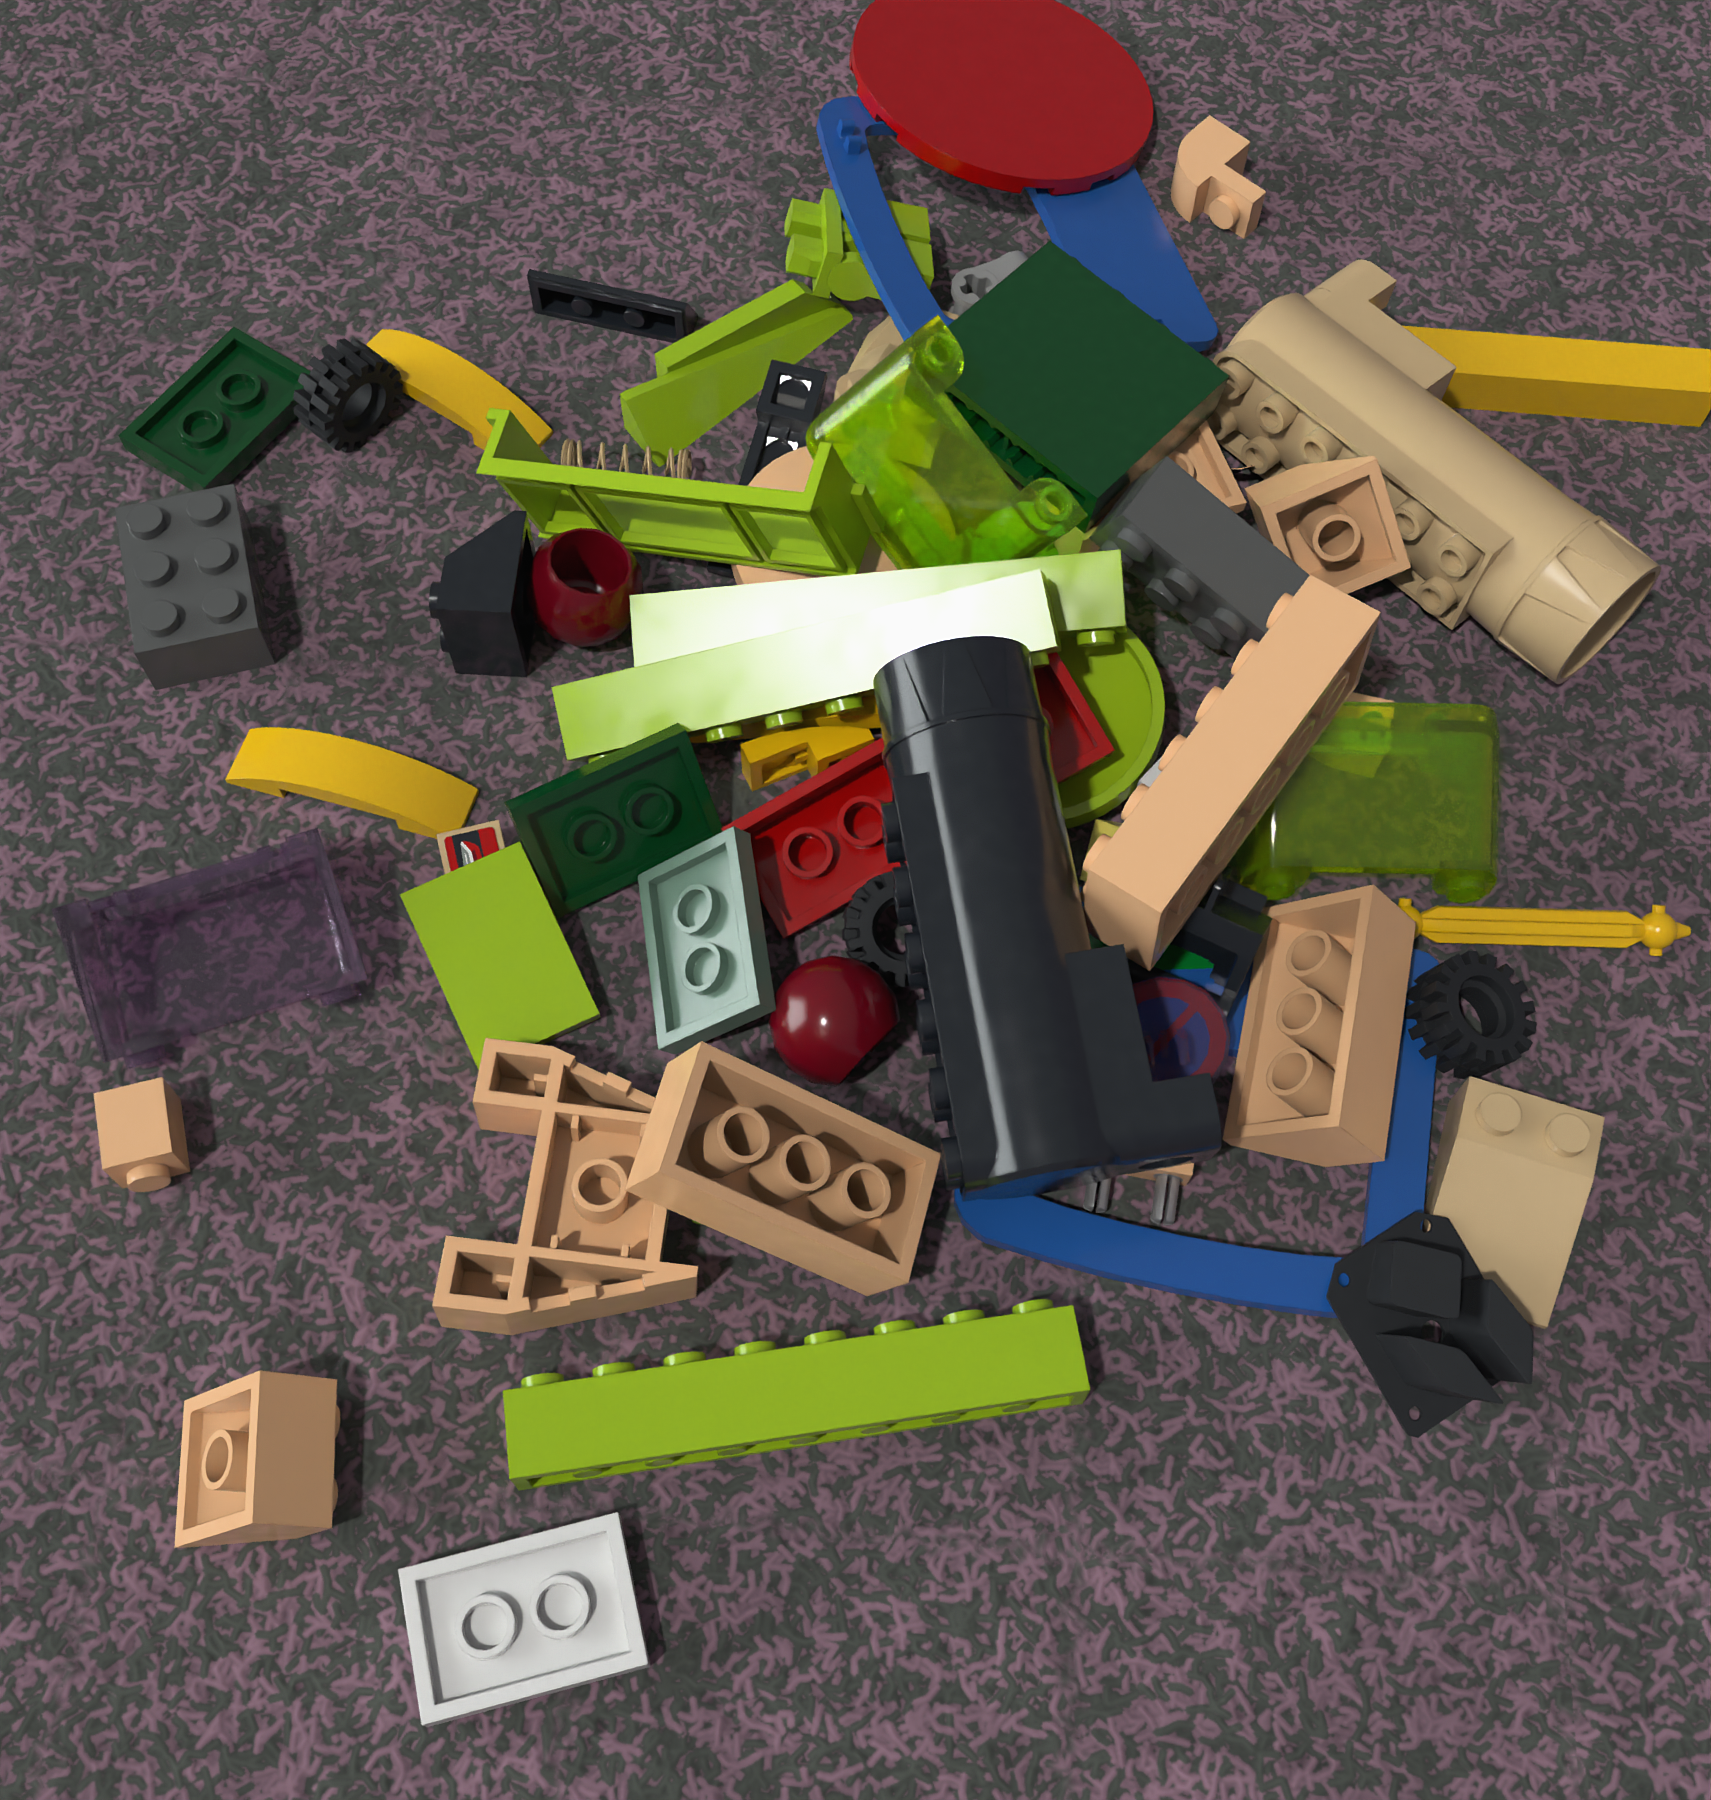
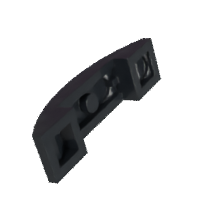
(785, 409)

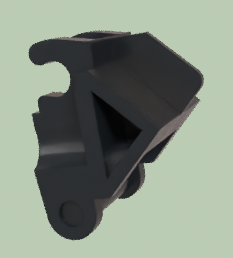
(1224, 930)

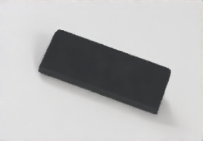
(610, 307)

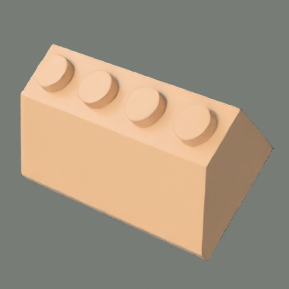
(1323, 1030)

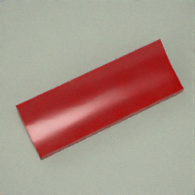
(827, 831)

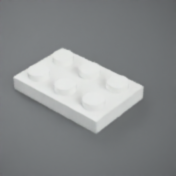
(522, 1619)

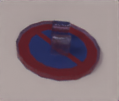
(1181, 1028)

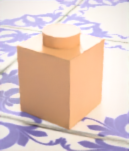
(141, 1135)

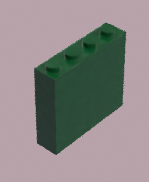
(1077, 381)

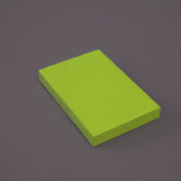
(500, 952)

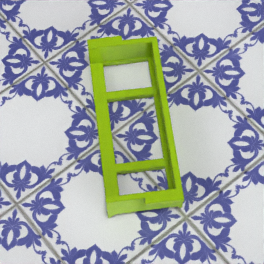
(751, 526)

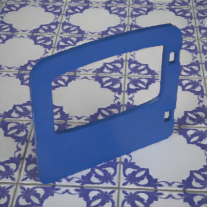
(1106, 228)
(1220, 1269)

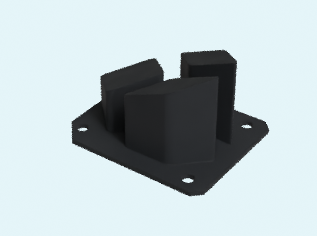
(1422, 1277)

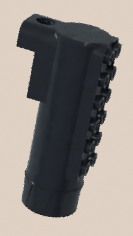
(1023, 1017)

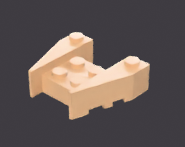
(582, 1237)

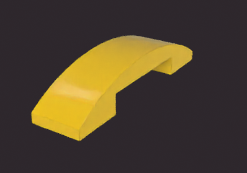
(453, 385)
(353, 776)

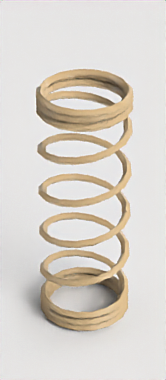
(572, 456)

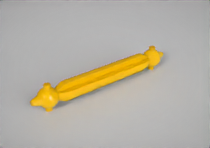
(1545, 926)

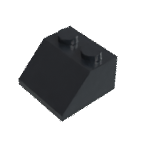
(485, 601)

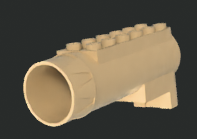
(1478, 525)

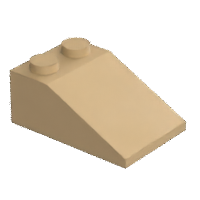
(1515, 1187)

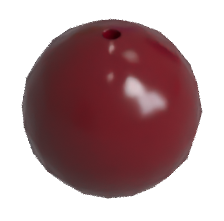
(583, 586)
(831, 1017)

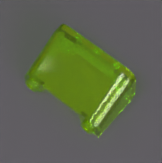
(929, 468)
(1387, 796)

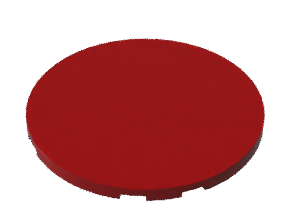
(1003, 91)

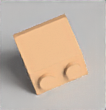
(1332, 521)
(258, 1460)

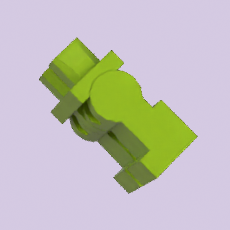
(827, 253)

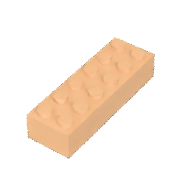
(1226, 770)

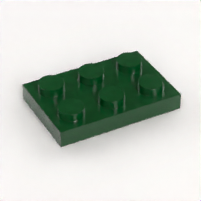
(217, 413)
(614, 819)

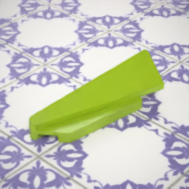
(726, 365)

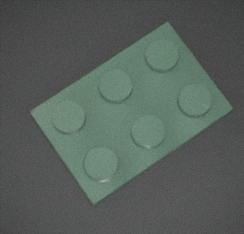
(705, 942)

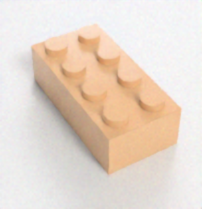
(784, 1171)

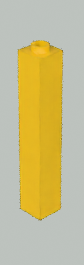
(1574, 376)

